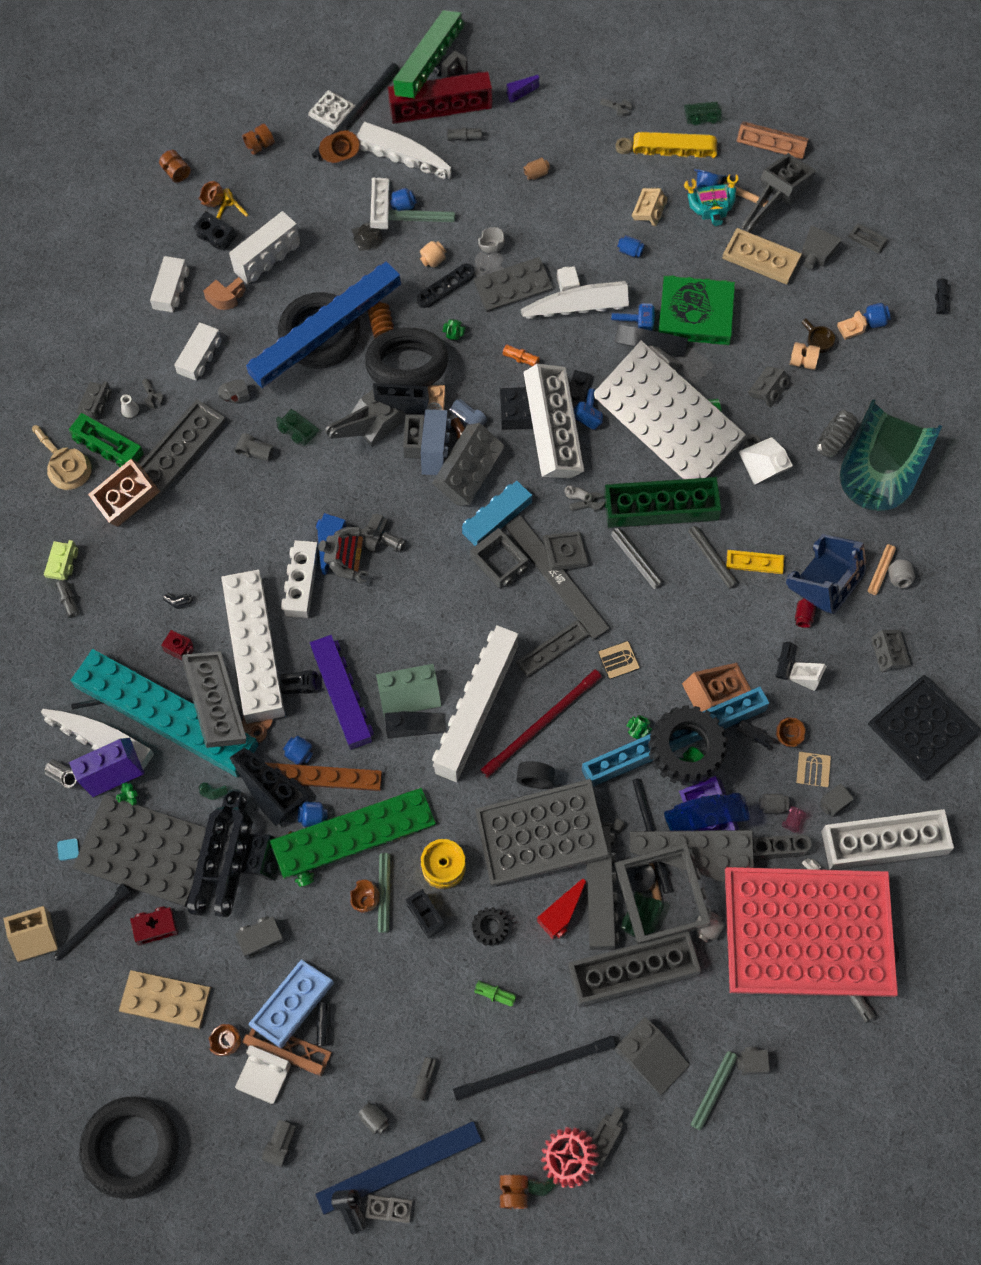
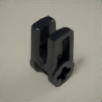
(305, 679)

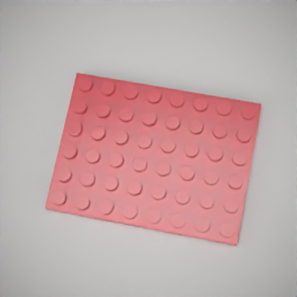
(810, 932)

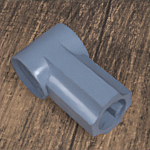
(467, 414)

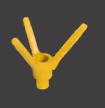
(228, 200)

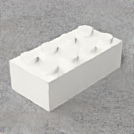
(265, 248)

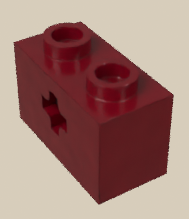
(163, 929)

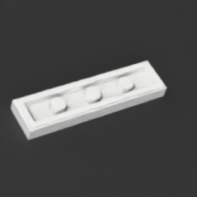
(379, 203)

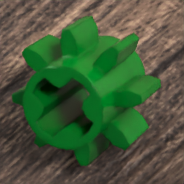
(453, 329)
(638, 727)

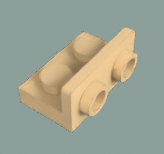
(650, 205)

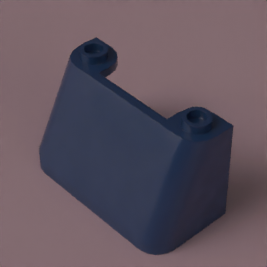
(831, 574)

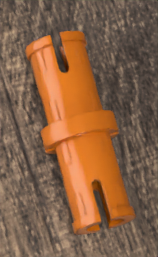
(521, 355)

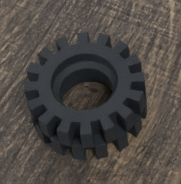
(490, 914)

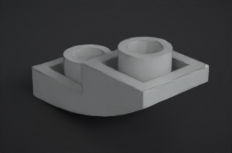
(387, 1209)

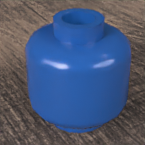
(403, 200)
(877, 315)
(298, 750)
(311, 814)

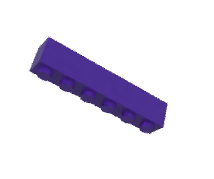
(341, 693)

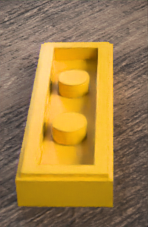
(755, 562)

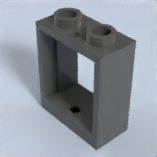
(487, 545)

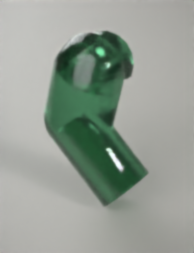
(540, 1188)

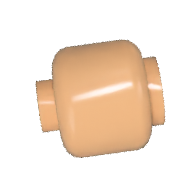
(432, 254)

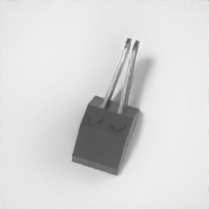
(786, 181)
(368, 419)

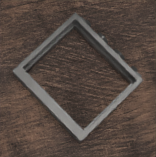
(693, 875)

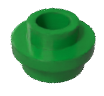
(304, 879)

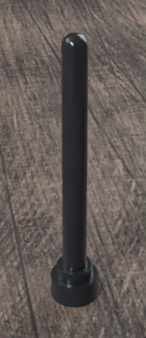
(120, 895)

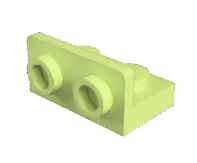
(60, 560)

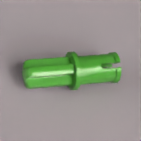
(495, 993)

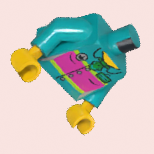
(712, 201)

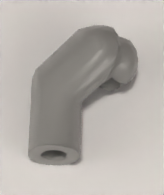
(577, 493)

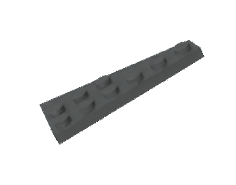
(711, 848)

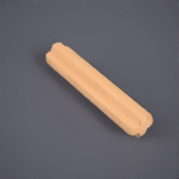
(881, 569)

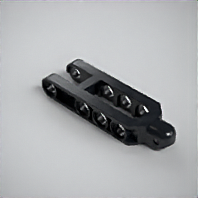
(229, 878)

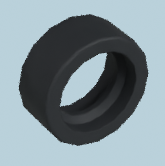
(535, 775)

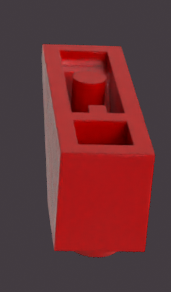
(559, 914)

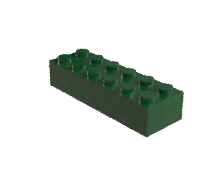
(662, 502)

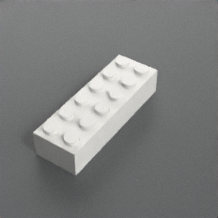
(553, 421)
(887, 839)

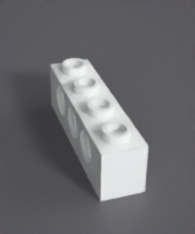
(301, 551)

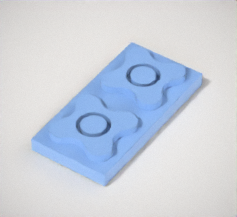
(291, 1003)

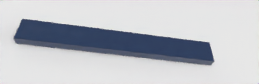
(404, 1164)

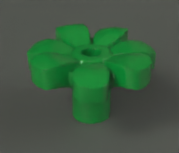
(127, 794)

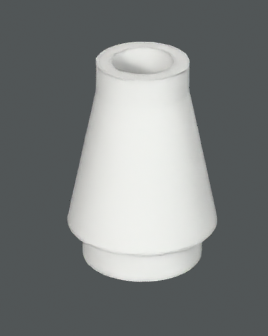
(128, 406)

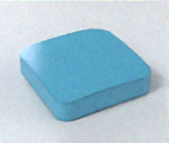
(67, 849)

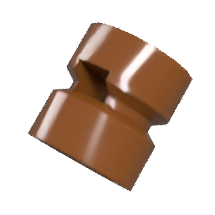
(263, 136)
(174, 166)
(513, 1192)

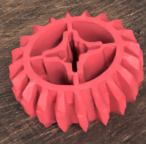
(568, 1166)

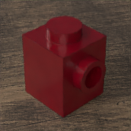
(177, 645)

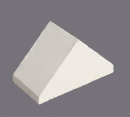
(807, 674)

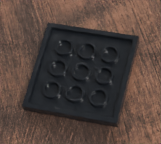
(923, 727)

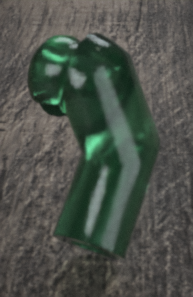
(212, 793)

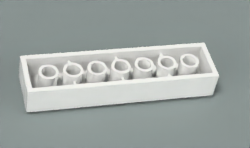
(253, 647)
(476, 703)

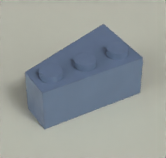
(434, 441)

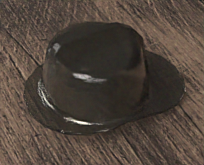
(366, 237)

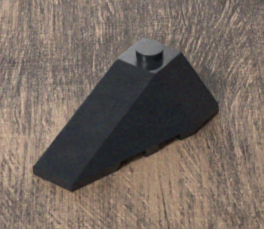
(272, 791)

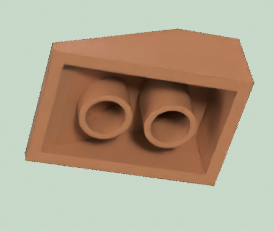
(715, 686)

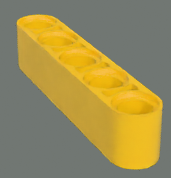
(675, 144)

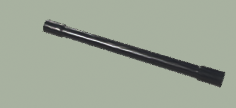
(387, 75)
(472, 1088)

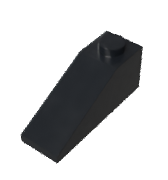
(406, 398)
(413, 724)

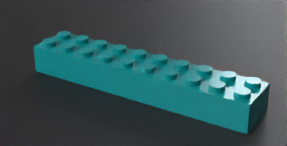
(152, 707)

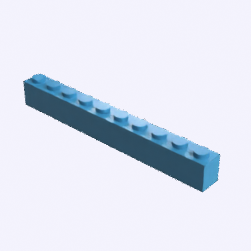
(637, 752)

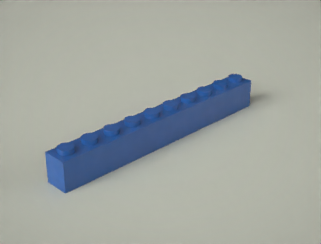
(323, 324)

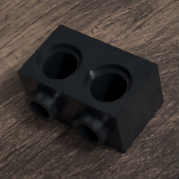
(216, 229)
(425, 913)

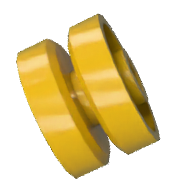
(443, 875)

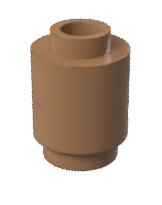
(536, 168)

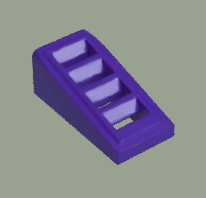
(521, 87)

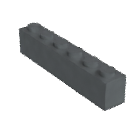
(601, 899)

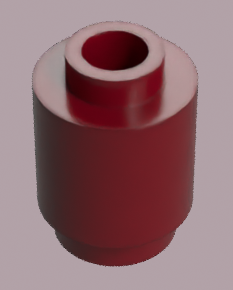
(805, 613)

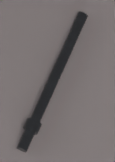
(661, 872)

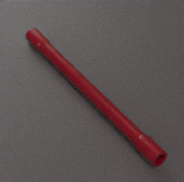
(495, 763)

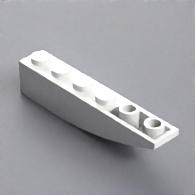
(401, 149)
(580, 299)
(93, 732)

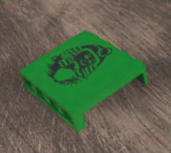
(697, 309)

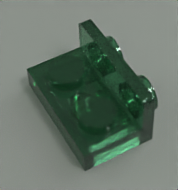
(702, 113)
(297, 427)
(649, 913)

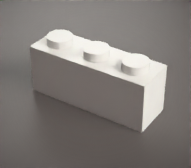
(169, 284)
(198, 351)

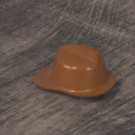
(339, 144)

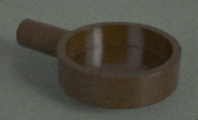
(819, 336)

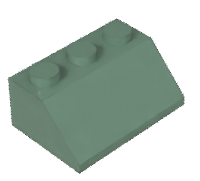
(409, 689)

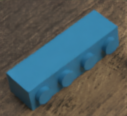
(497, 513)

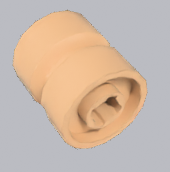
(809, 360)

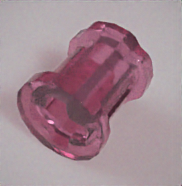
(793, 819)

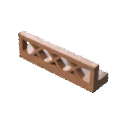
(772, 139)
(293, 1059)

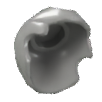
(494, 235)

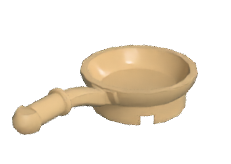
(67, 466)

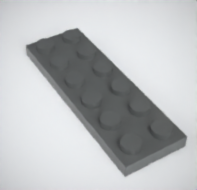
(181, 445)
(213, 699)

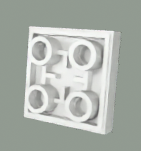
(331, 110)

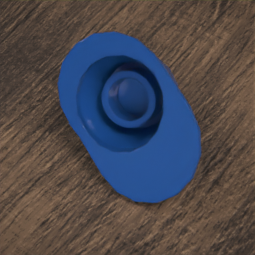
(707, 179)

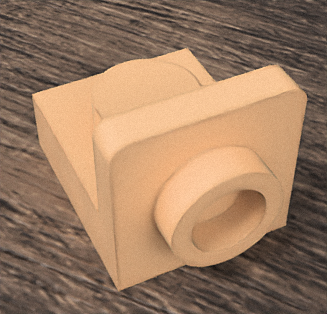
(852, 326)

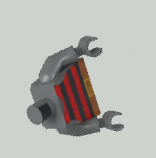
(344, 552)

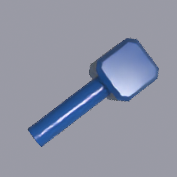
(644, 317)
(586, 413)

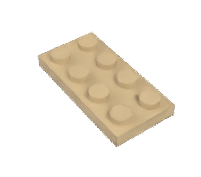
(761, 256)
(165, 999)

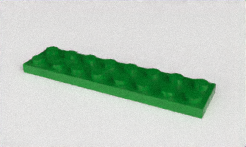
(352, 833)

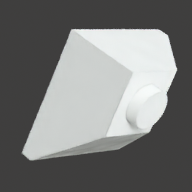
(765, 460)

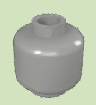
(901, 573)
(712, 931)

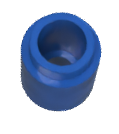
(630, 246)

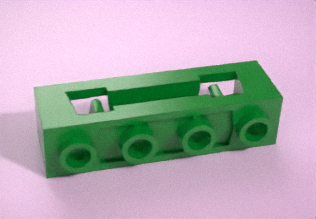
(83, 431)

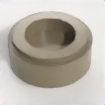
(624, 146)

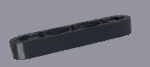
(443, 283)

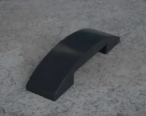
(666, 342)

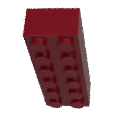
(443, 98)

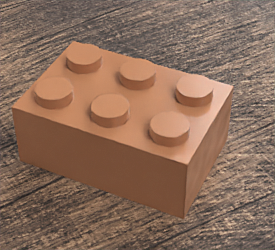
(124, 493)

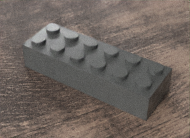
(633, 969)

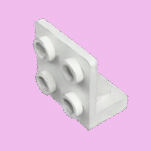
(263, 1075)

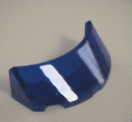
(707, 812)

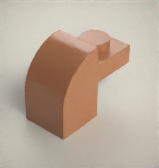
(223, 297)

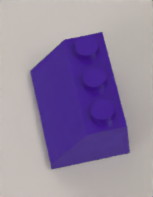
(107, 767)
(710, 787)

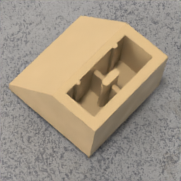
(31, 933)

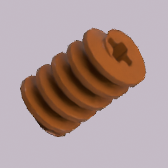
(380, 318)

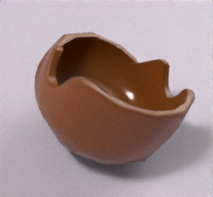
(211, 194)
(790, 726)
(364, 889)
(230, 1034)

